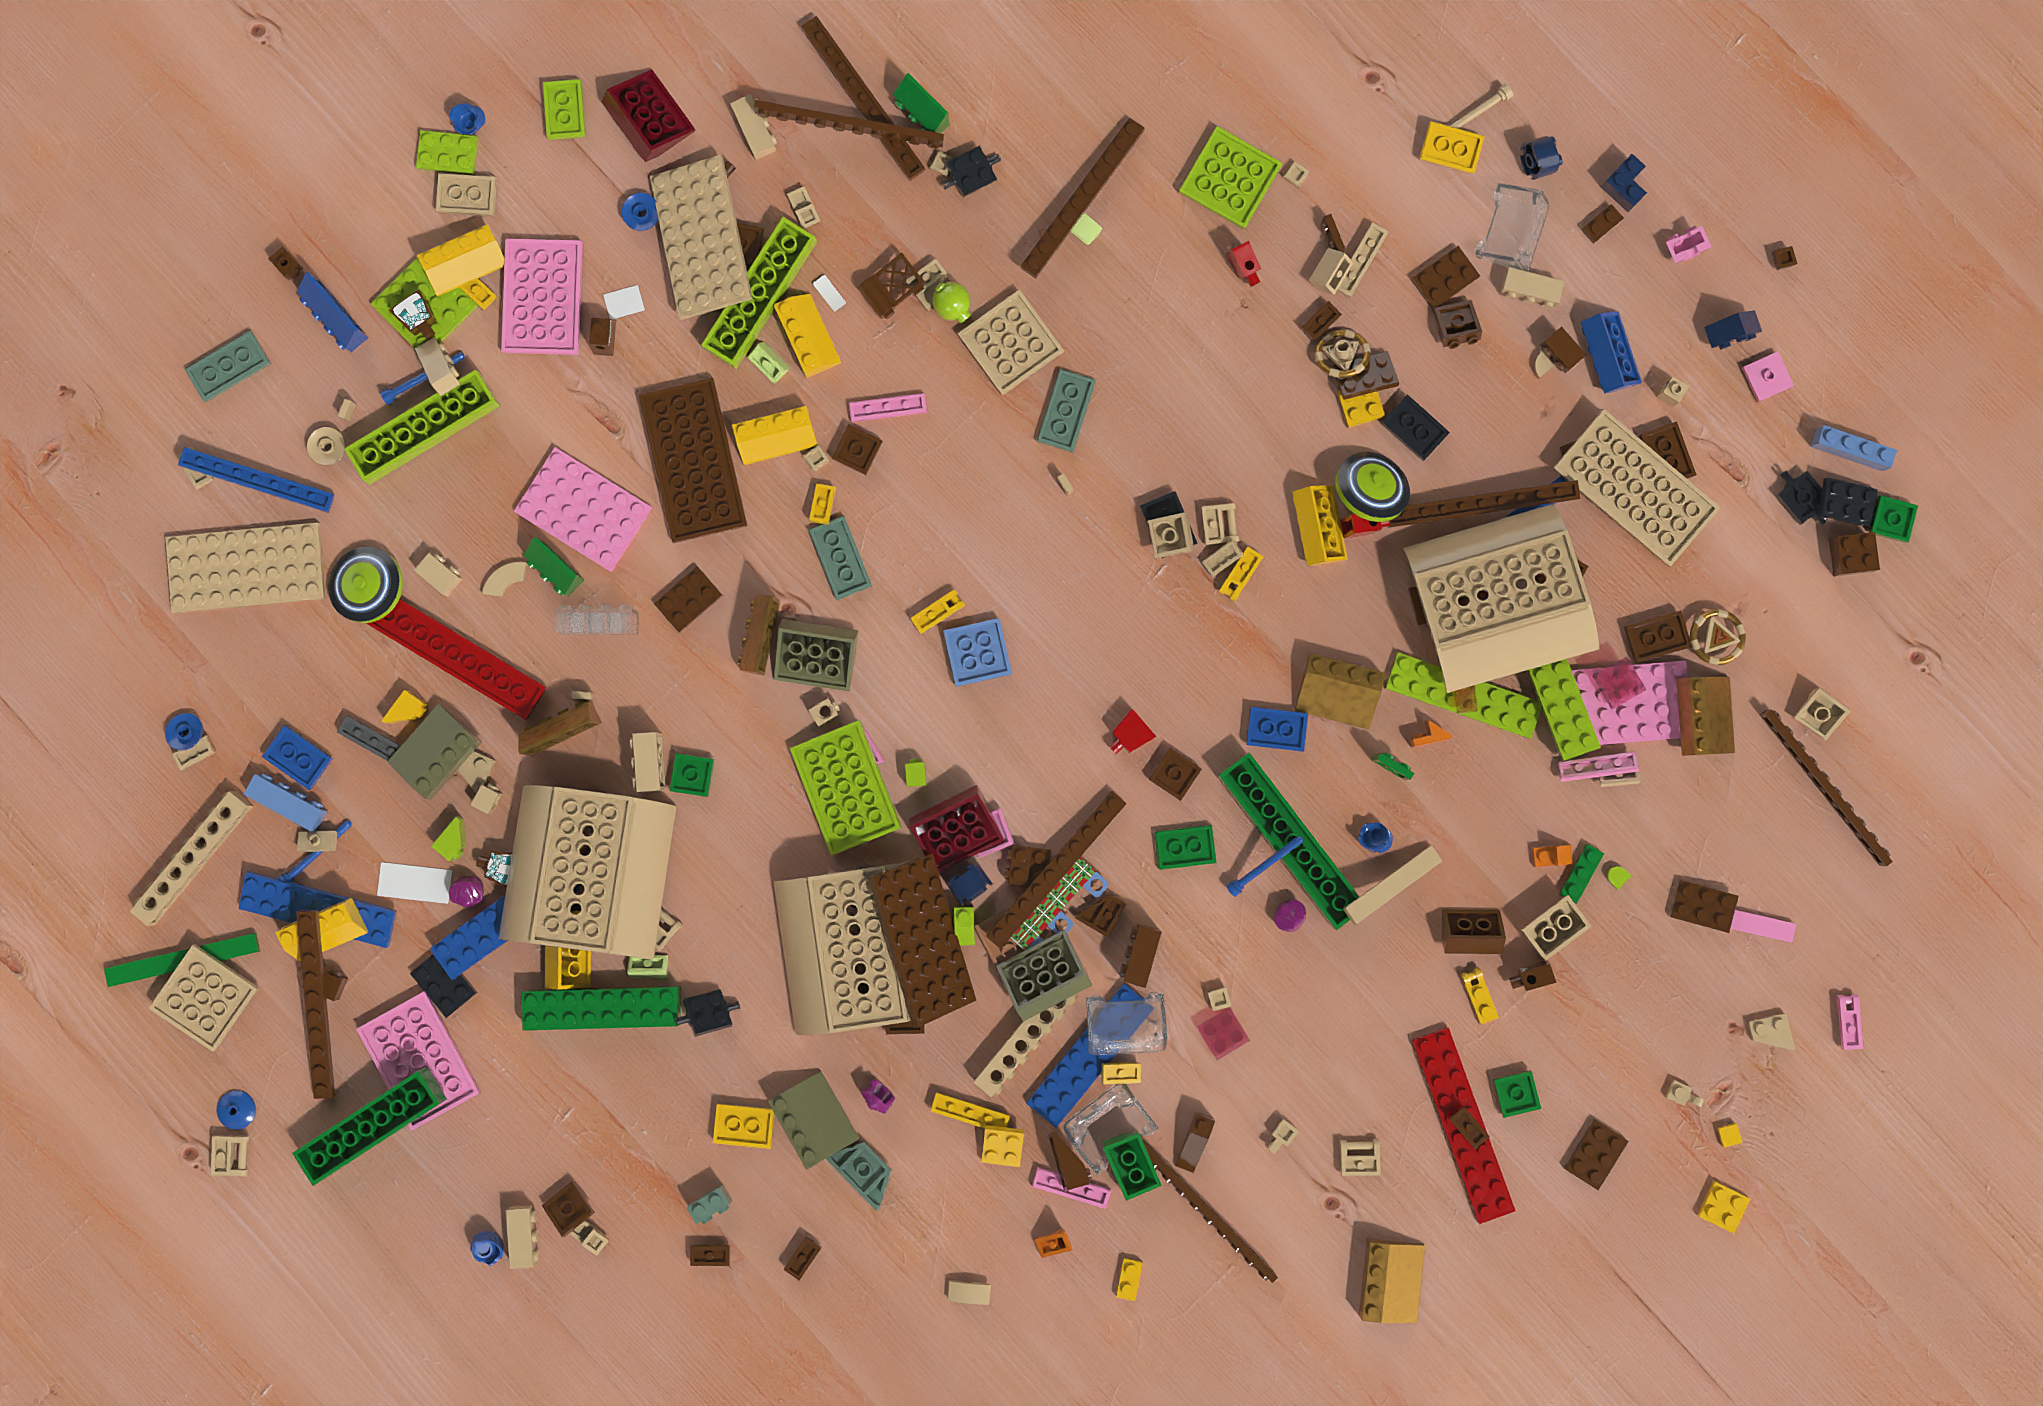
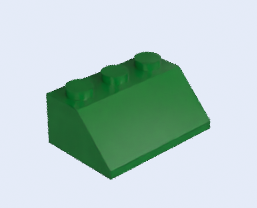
(920, 106)
(552, 567)
(1131, 1164)

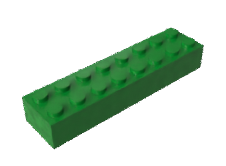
(600, 1008)
(369, 1126)

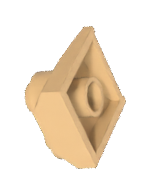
(1171, 535)
(1822, 713)

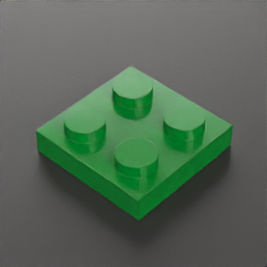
(1894, 519)
(1399, 769)
(691, 775)
(1517, 1094)

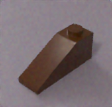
(1195, 1141)

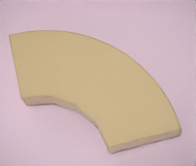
(504, 577)

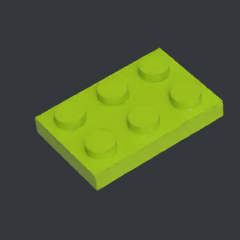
(564, 109)
(447, 152)

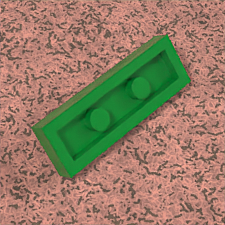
(1581, 873)

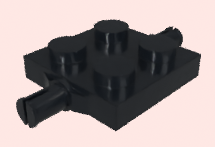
(971, 171)
(1801, 497)
(707, 1013)

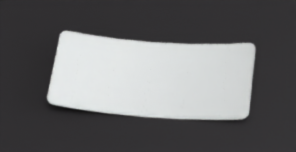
(829, 293)

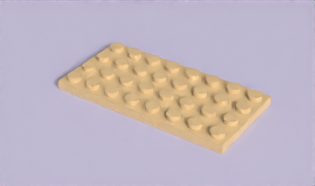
(701, 237)
(1636, 488)
(245, 568)

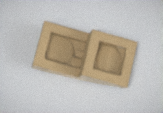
(803, 207)
(590, 1237)
(969, 1292)

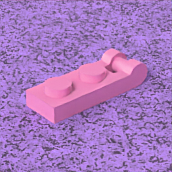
(1849, 1022)

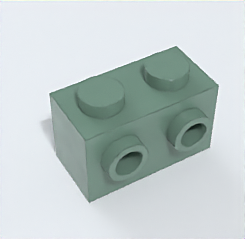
(708, 1204)

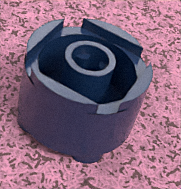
(1540, 157)
(970, 884)

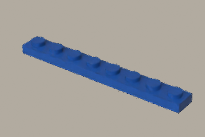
(256, 480)

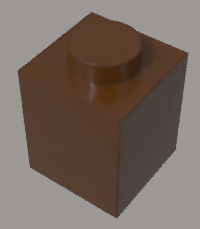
(334, 984)

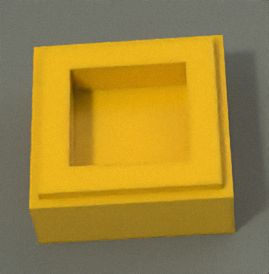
(1729, 1135)

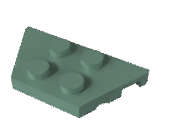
(864, 1171)

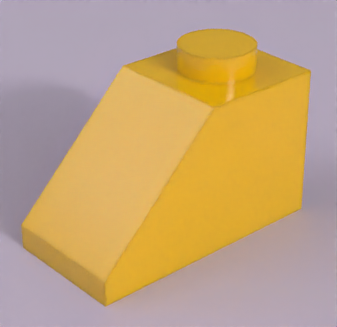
(406, 708)

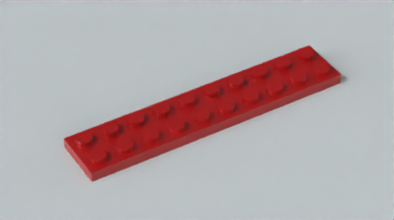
(461, 658)
(1450, 1092)

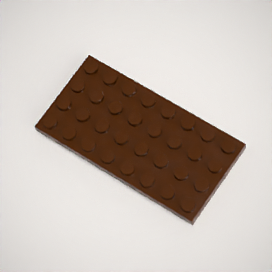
(693, 460)
(922, 940)

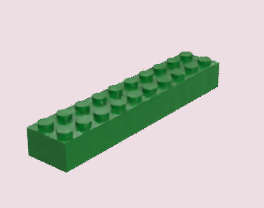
(1279, 826)

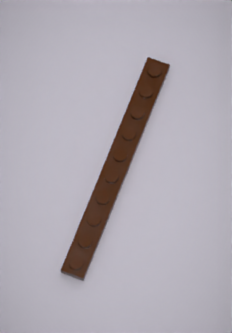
(860, 94)
(842, 123)
(1082, 198)
(1487, 503)
(1822, 782)
(1055, 869)
(315, 1004)
(1210, 1216)

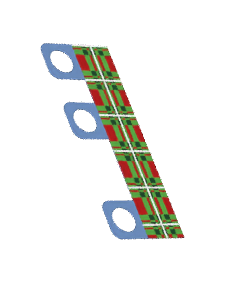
(1050, 908)

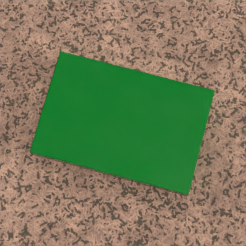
(1185, 847)

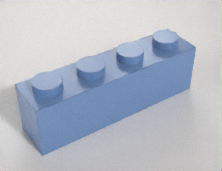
(1853, 448)
(286, 802)

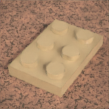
(466, 194)

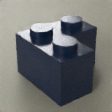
(1622, 186)
(1737, 327)

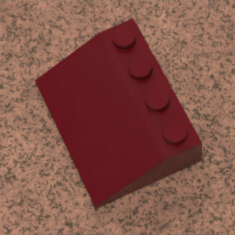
(647, 114)
(956, 828)

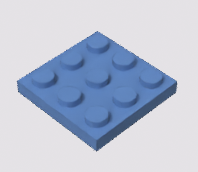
(977, 652)

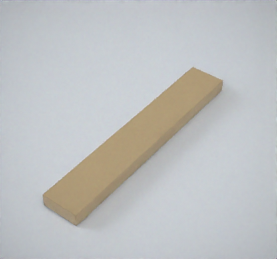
(1392, 885)

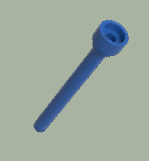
(390, 394)
(289, 877)
(1235, 886)

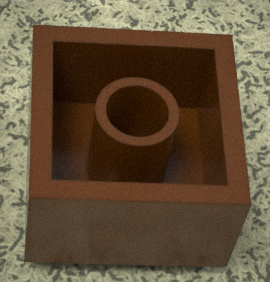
(1854, 554)

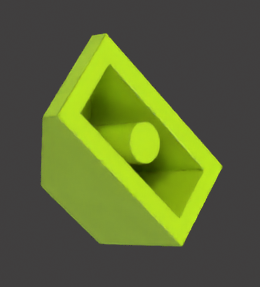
(452, 840)
(964, 925)

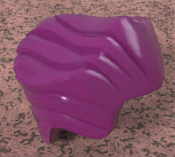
(466, 891)
(1290, 915)
(877, 1096)

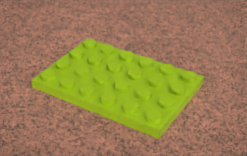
(845, 787)

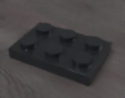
(1415, 427)
(1847, 502)
(1162, 507)
(444, 992)

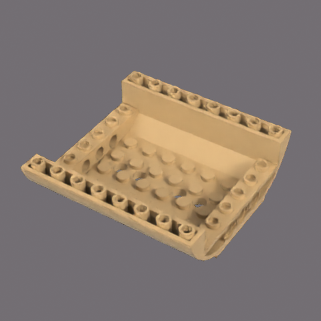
(1513, 625)
(620, 875)
(824, 954)

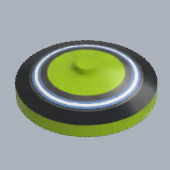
(1372, 486)
(365, 584)

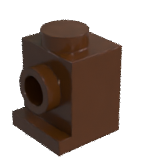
(280, 258)

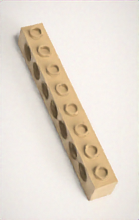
(238, 809)
(984, 1078)

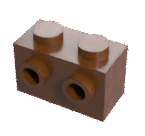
(1562, 350)

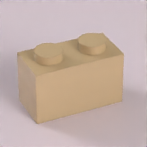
(1331, 271)
(438, 574)

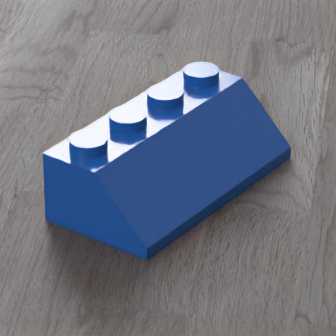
(332, 314)
(1611, 352)

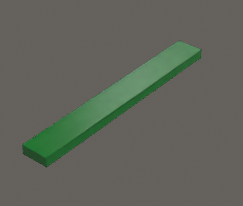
(169, 962)

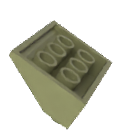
(815, 654)
(434, 752)
(1044, 975)
(813, 1120)

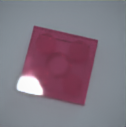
(1619, 682)
(1223, 1033)

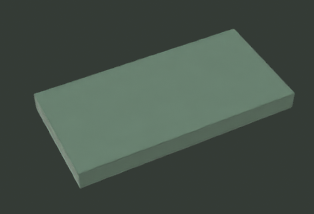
(228, 366)
(1066, 410)
(840, 558)

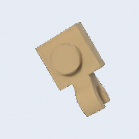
(1681, 1094)
(1283, 1134)

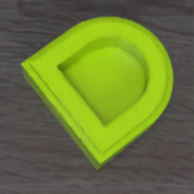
(1617, 876)

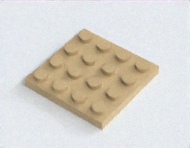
(1010, 342)
(203, 998)

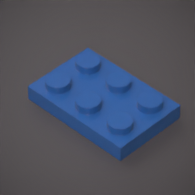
(1277, 729)
(297, 757)

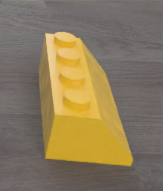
(461, 260)
(807, 334)
(775, 435)
(1319, 525)
(337, 925)
(567, 967)

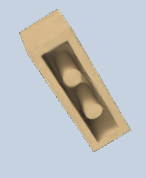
(754, 127)
(1531, 287)
(438, 366)
(522, 1236)

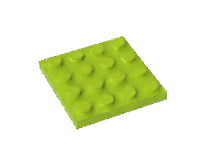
(1230, 177)
(448, 308)

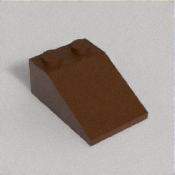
(1070, 1167)

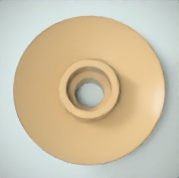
(320, 439)

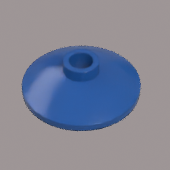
(634, 205)
(177, 729)
(244, 1106)

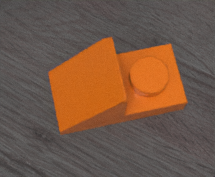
(1434, 732)
(1552, 855)
(1053, 1243)

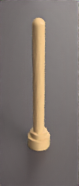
(1503, 93)

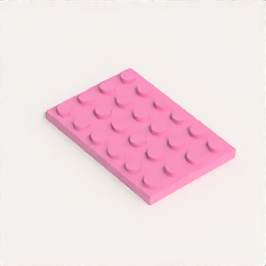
(542, 296)
(583, 509)
(1645, 716)
(413, 1039)

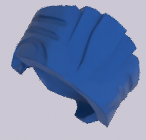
(467, 118)
(1375, 837)
(487, 1247)

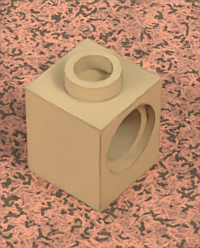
(1672, 391)
(816, 712)
(487, 798)

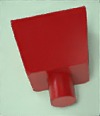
(1244, 255)
(1356, 526)
(1131, 733)

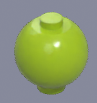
(952, 301)

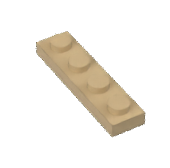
(1362, 258)

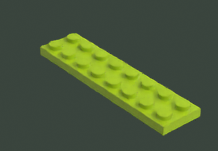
(1494, 704)

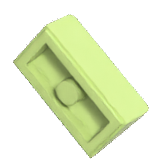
(1086, 229)
(768, 362)
(648, 968)

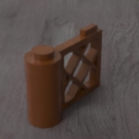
(878, 295)

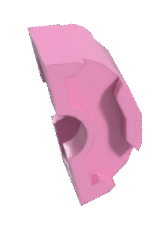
(1688, 245)

